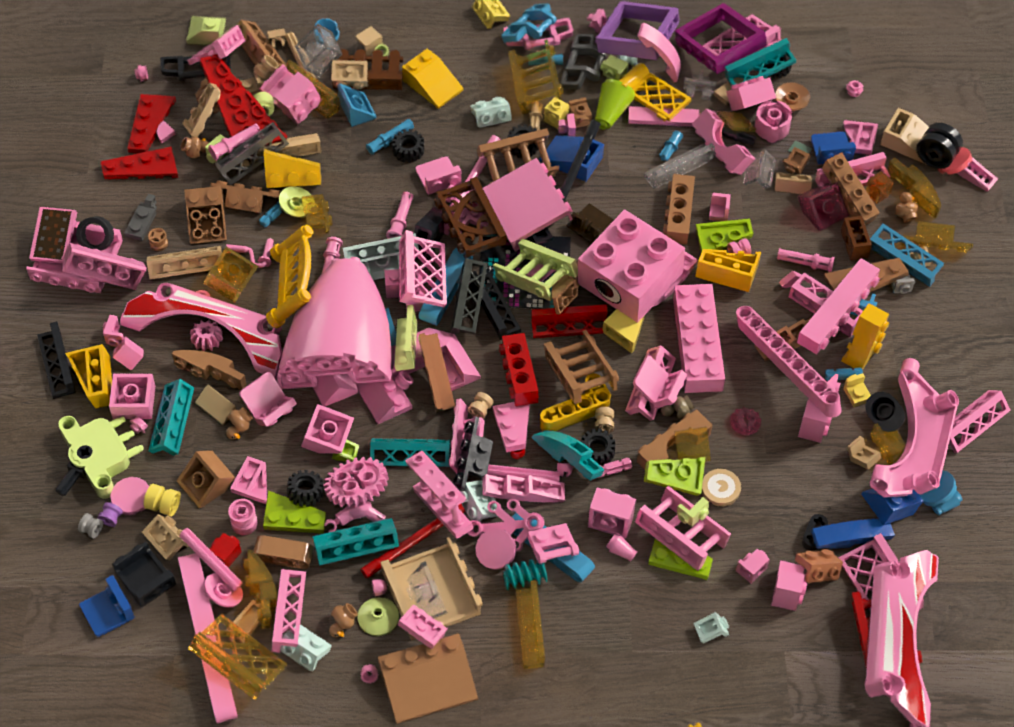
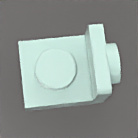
(711, 627)

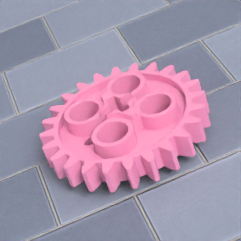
(346, 490)

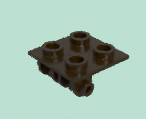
(589, 223)

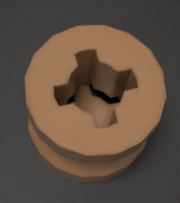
(160, 235)

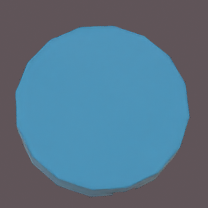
(943, 493)

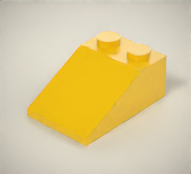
(431, 78)

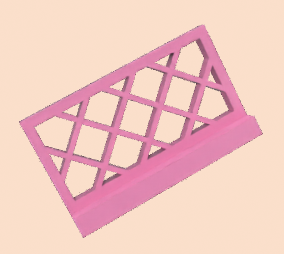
(773, 35)
(407, 277)
(882, 551)

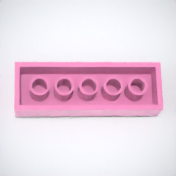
(698, 338)

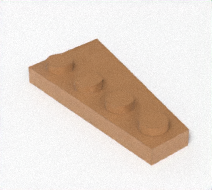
(889, 272)

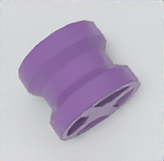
(110, 514)

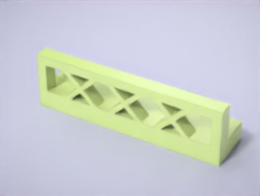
(406, 341)

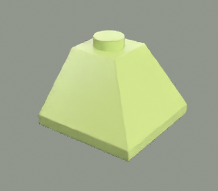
(205, 30)

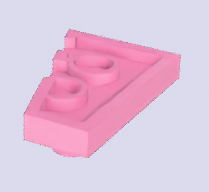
(512, 425)

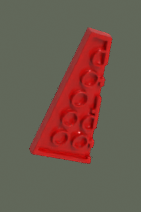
(235, 103)

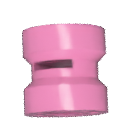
(742, 245)

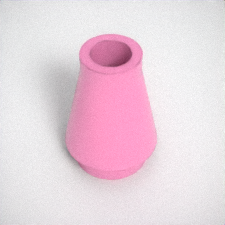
(621, 547)

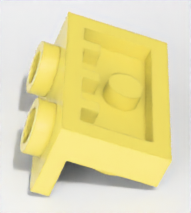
(490, 11)

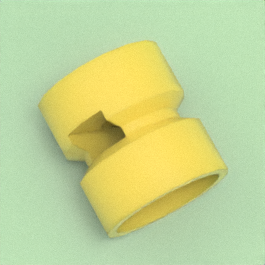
(164, 501)

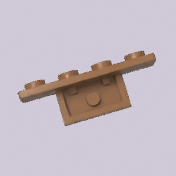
(245, 199)

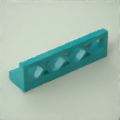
(757, 61)
(174, 417)
(410, 444)

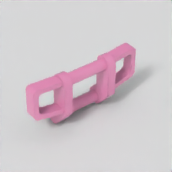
(554, 37)

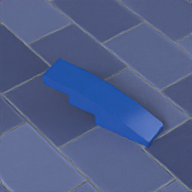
(850, 533)

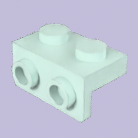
(491, 112)
(309, 649)

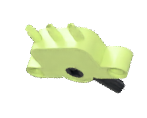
(95, 453)

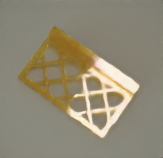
(229, 665)

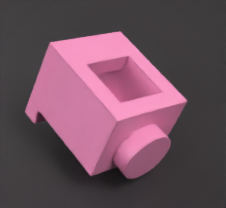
(753, 565)

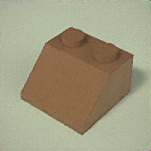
(205, 478)

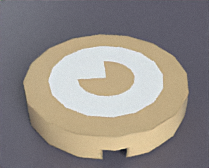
(721, 487)

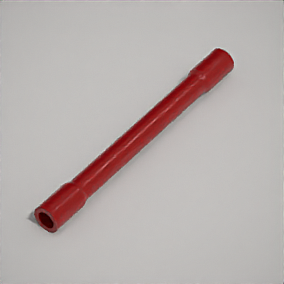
(375, 565)

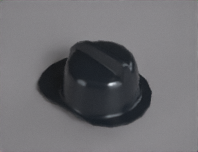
(885, 411)

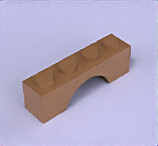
(658, 447)

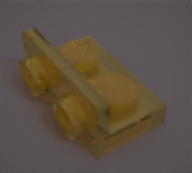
(316, 211)
(889, 443)

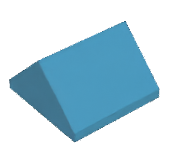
(355, 105)

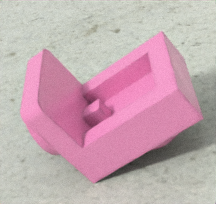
(110, 331)

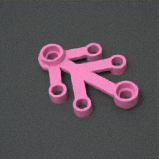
(509, 524)

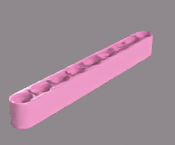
(789, 361)
(202, 617)

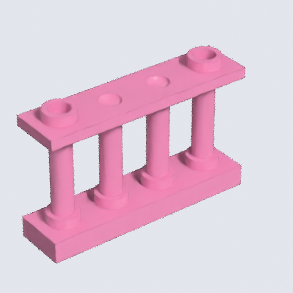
(439, 494)
(672, 538)

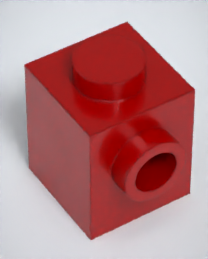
(226, 548)

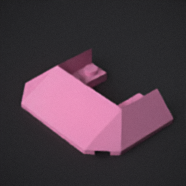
(388, 400)

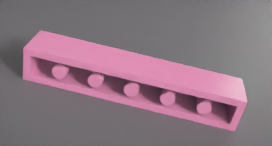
(838, 306)

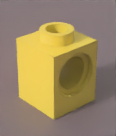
(555, 111)

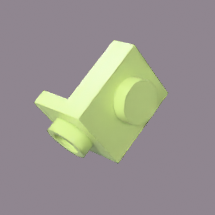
(696, 513)

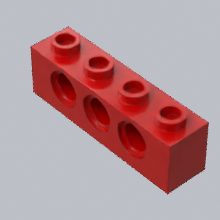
(519, 369)

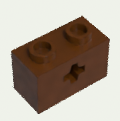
(856, 238)

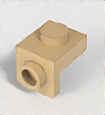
(862, 454)

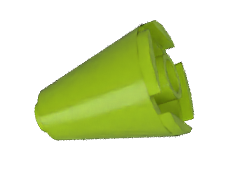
(612, 102)

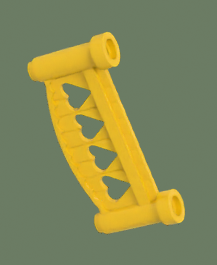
(283, 254)

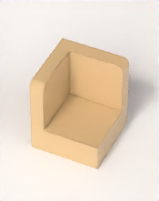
(369, 39)

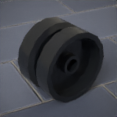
(939, 145)

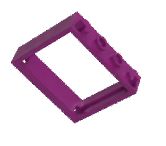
(755, 37)

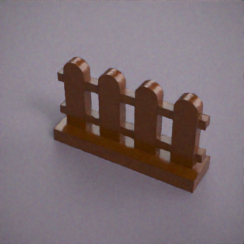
(376, 77)

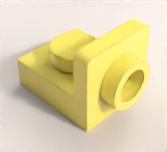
(856, 389)

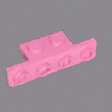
(461, 418)

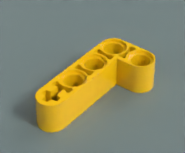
(555, 419)

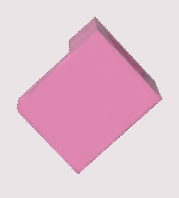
(719, 207)
(128, 353)

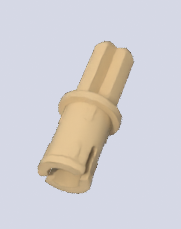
(536, 115)

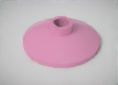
(221, 593)

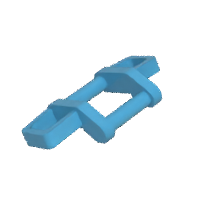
(519, 28)

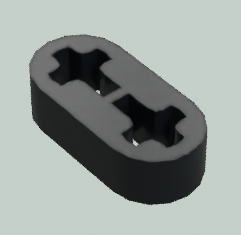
(812, 523)

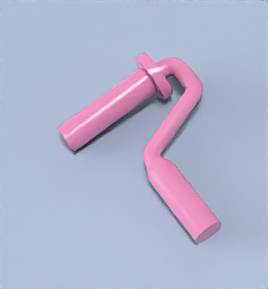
(264, 260)

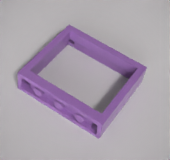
(635, 48)

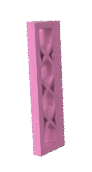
(861, 167)
(812, 302)
(637, 400)
(975, 412)
(282, 602)

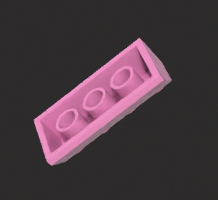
(103, 266)

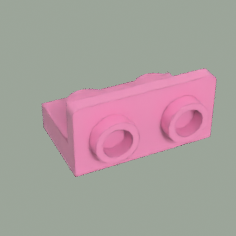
(276, 82)
(422, 626)

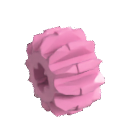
(206, 335)

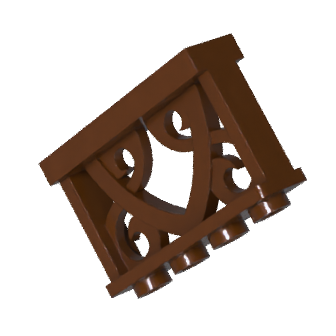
(489, 216)

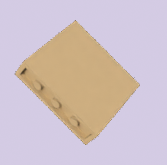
(450, 578)

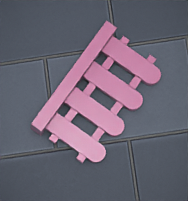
(222, 46)

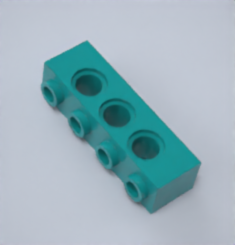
(356, 541)

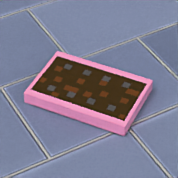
(52, 234)

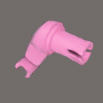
(349, 514)

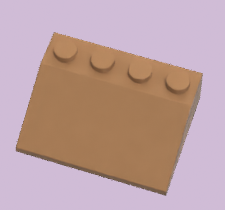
(427, 679)

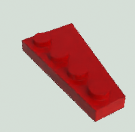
(149, 115)
(149, 163)

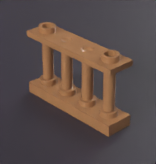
(522, 142)
(568, 378)

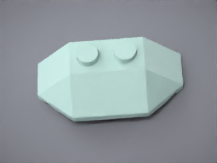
(377, 255)

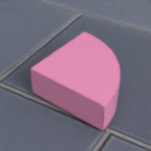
(164, 132)
(789, 279)

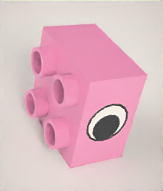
(631, 265)

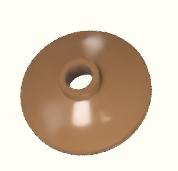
(793, 95)

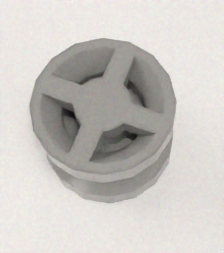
(90, 525)

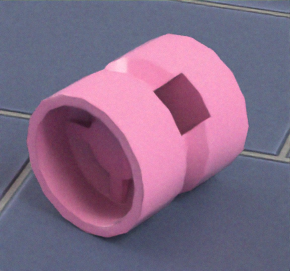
(242, 517)

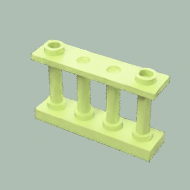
(538, 255)

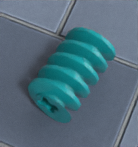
(524, 573)

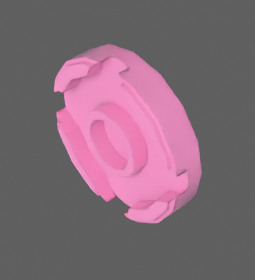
(129, 495)
(495, 548)

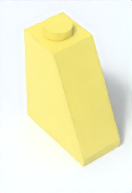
(622, 329)

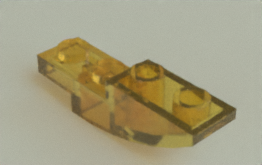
(918, 185)
(262, 586)

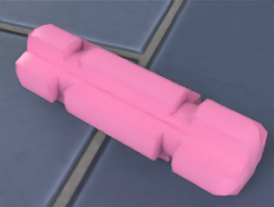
(616, 466)

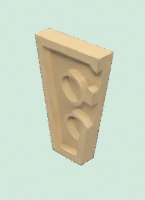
(199, 115)

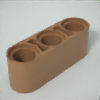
(283, 552)

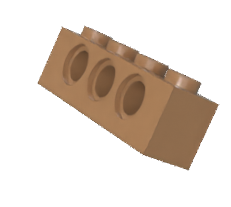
(854, 194)
(679, 208)

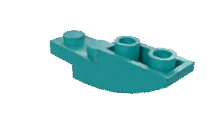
(575, 452)

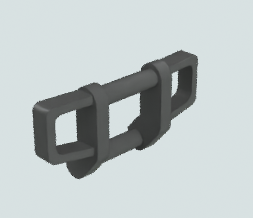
(582, 71)

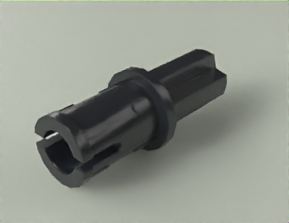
(738, 135)

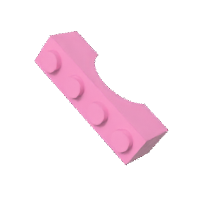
(710, 127)

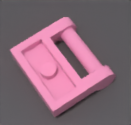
(552, 538)

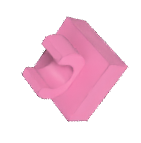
(597, 20)
(567, 126)

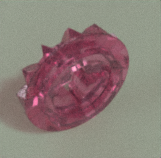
(739, 424)

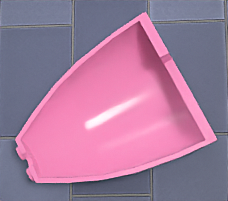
(338, 330)

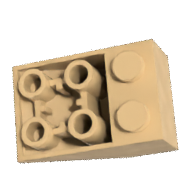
(904, 133)

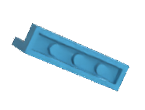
(890, 252)

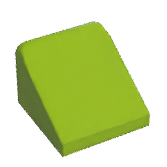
(348, 453)

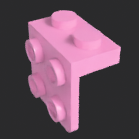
(438, 175)
(657, 384)
(266, 400)

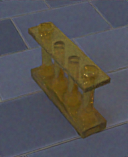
(519, 74)

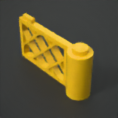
(637, 80)

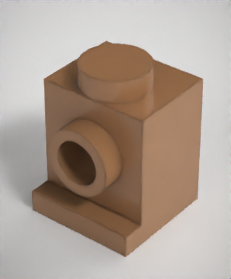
(581, 112)

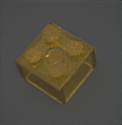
(230, 274)

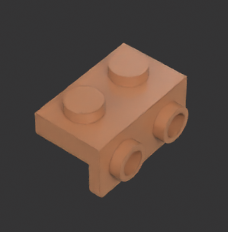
(820, 565)

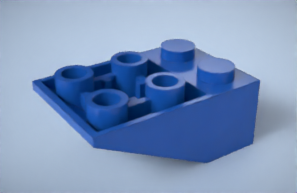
(564, 149)

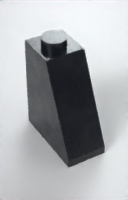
(430, 228)

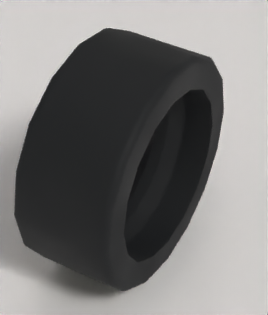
(105, 224)

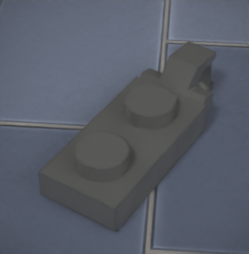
(142, 219)

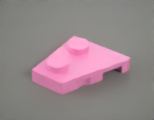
(862, 134)
(251, 480)

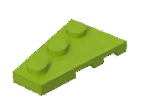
(718, 234)
(680, 475)
(286, 516)
(667, 559)

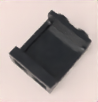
(143, 574)

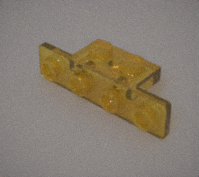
(937, 235)

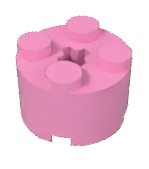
(773, 121)

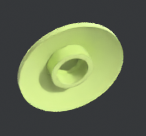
(290, 198)
(380, 624)

